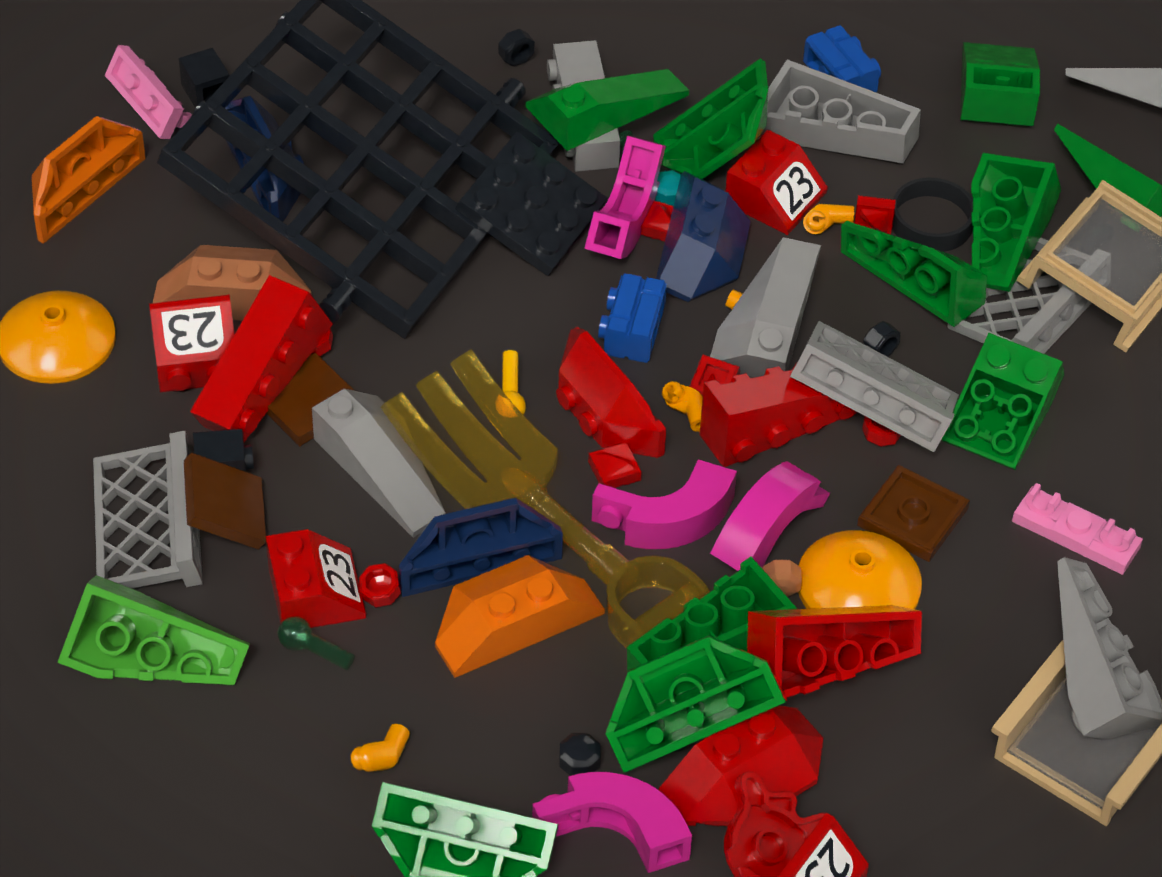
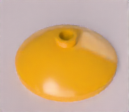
(56, 337)
(836, 579)

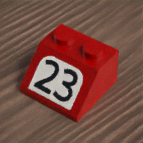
(775, 182)
(190, 339)
(313, 578)
(827, 854)

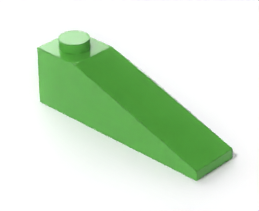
(142, 638)

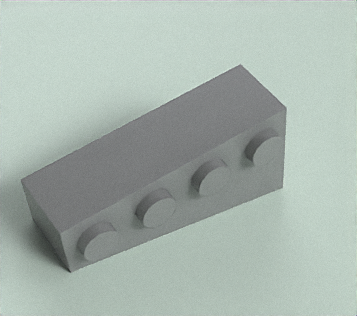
(839, 115)

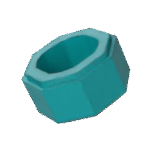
(668, 187)

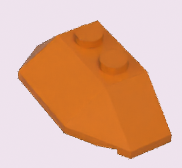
(82, 172)
(510, 612)

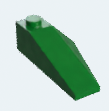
(598, 106)
(1102, 166)
(1010, 214)
(922, 273)

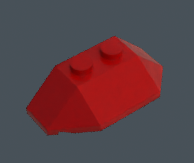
(606, 399)
(773, 744)

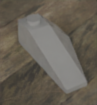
(1135, 83)
(769, 313)
(376, 457)
(1102, 680)

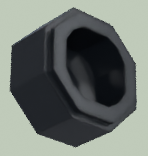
(516, 47)
(883, 338)
(579, 754)

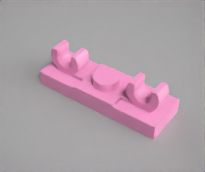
(145, 93)
(1077, 529)

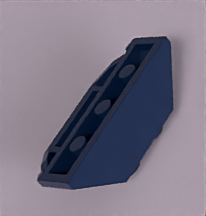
(270, 190)
(702, 240)
(475, 542)

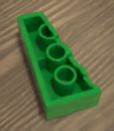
(717, 614)

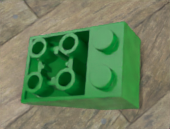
(999, 84)
(1004, 401)

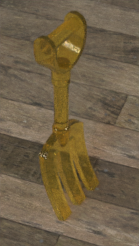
(527, 481)

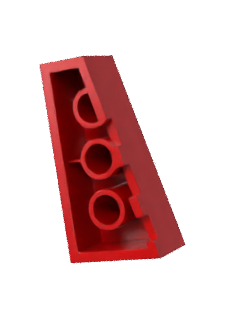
(261, 357)
(762, 414)
(831, 643)

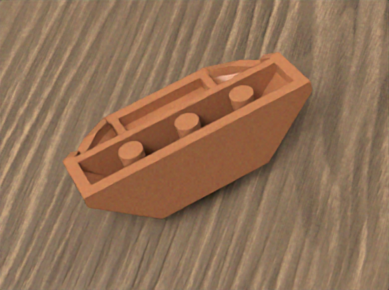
(225, 271)

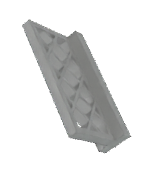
(1035, 331)
(874, 388)
(183, 539)

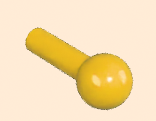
(510, 379)

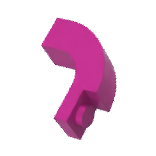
(618, 225)
(766, 513)
(671, 518)
(623, 806)

